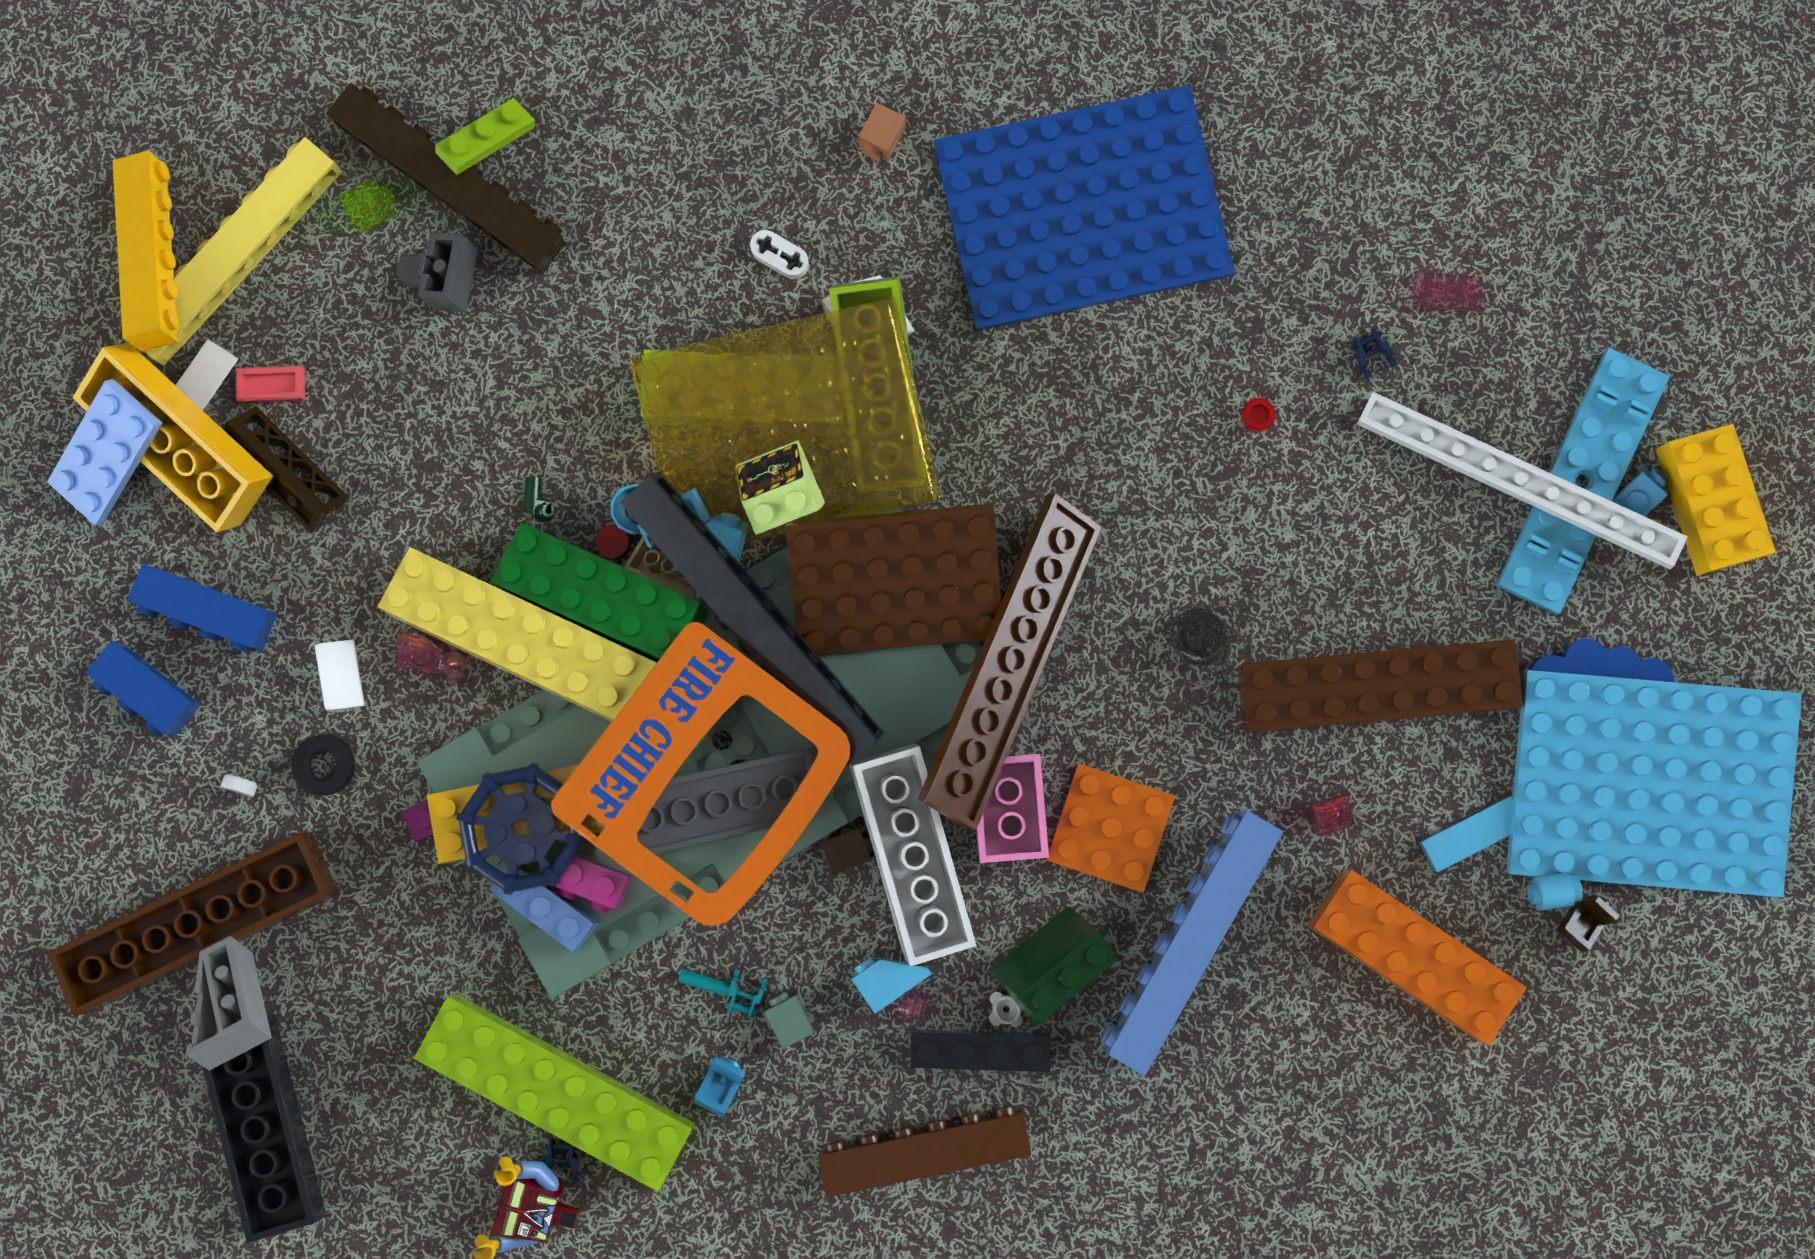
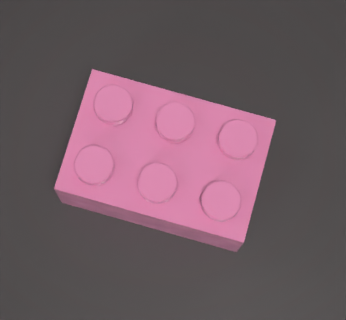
(1015, 814)

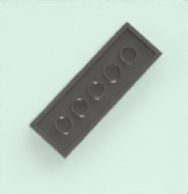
(724, 801)

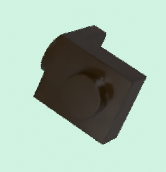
(1586, 921)

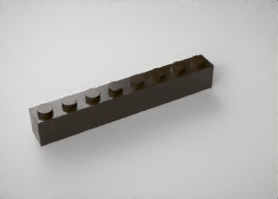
(466, 193)

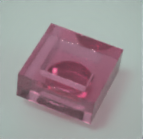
(1331, 815)

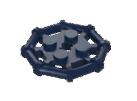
(501, 833)

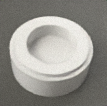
(239, 785)

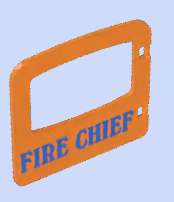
(654, 736)

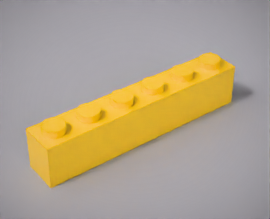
(145, 251)

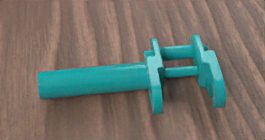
(724, 988)

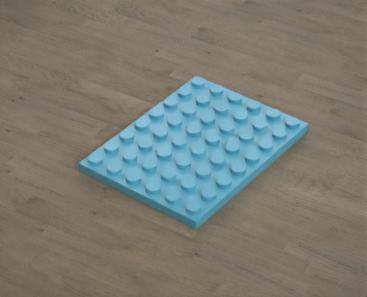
(1654, 783)

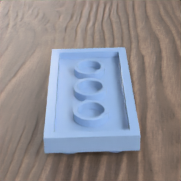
(104, 452)

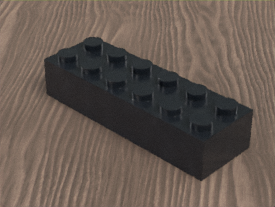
(265, 1140)

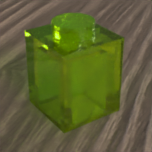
(368, 204)

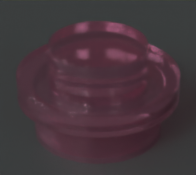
(912, 1006)

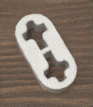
(776, 261)

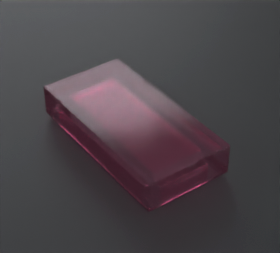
(1447, 291)

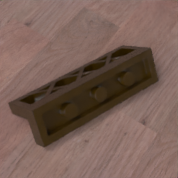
(292, 492)

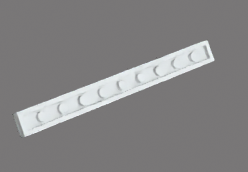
(1523, 481)

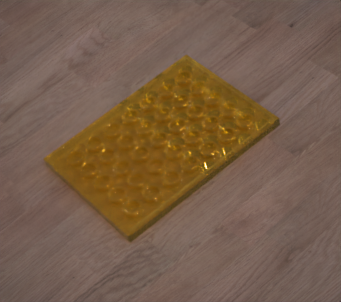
(820, 379)

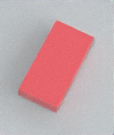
(270, 384)

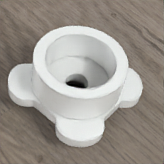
(999, 1016)

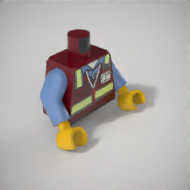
(526, 1207)

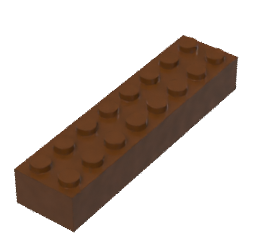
(1379, 686)
(180, 925)

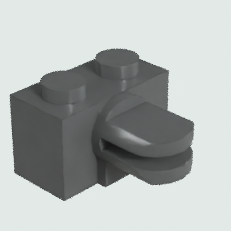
(442, 272)

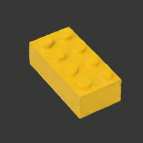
(1715, 499)

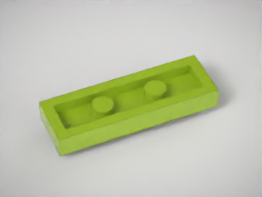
(484, 136)

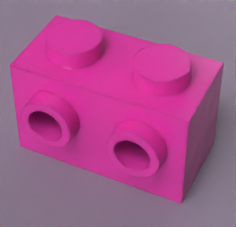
(595, 882)

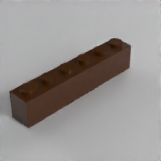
(923, 1152)

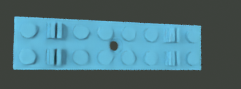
(1595, 446)

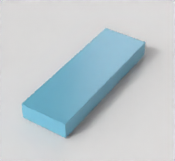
(1469, 835)

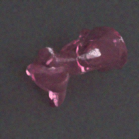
(422, 654)

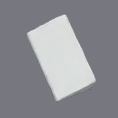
(206, 373)
(339, 675)

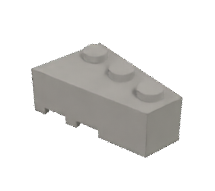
(229, 1005)

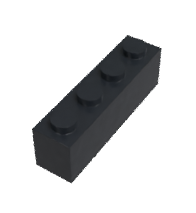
(980, 1050)

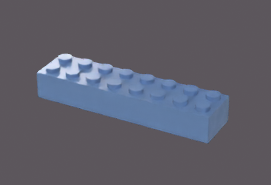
(1191, 940)

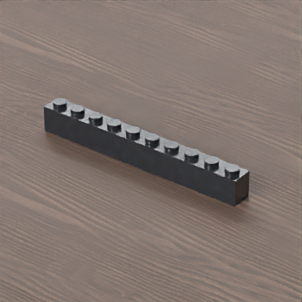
(744, 607)

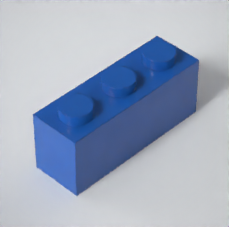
(142, 689)

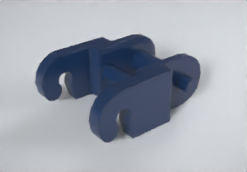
(1382, 347)
(573, 1160)

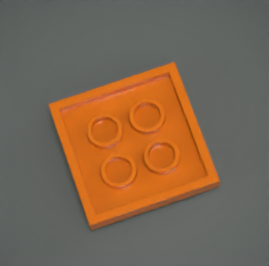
(1110, 827)

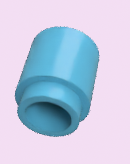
(1554, 891)

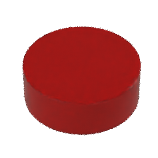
(1258, 415)
(612, 542)

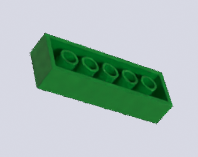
(595, 593)

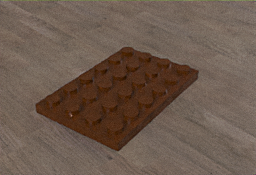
(895, 578)

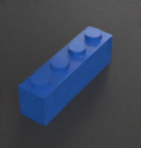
(201, 607)

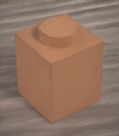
(881, 133)

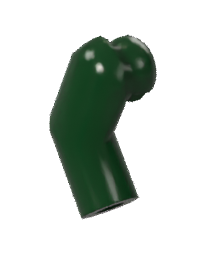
(535, 503)

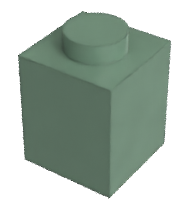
(788, 1019)

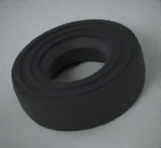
(302, 765)

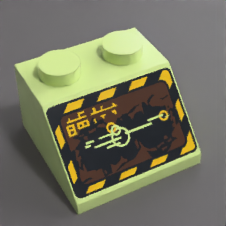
(778, 487)

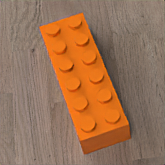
(1416, 956)

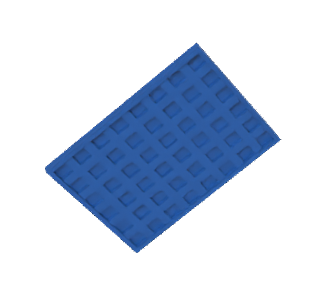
(1083, 208)

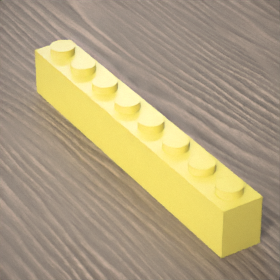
(247, 238)

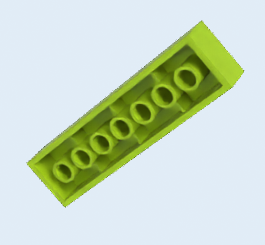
(555, 1091)

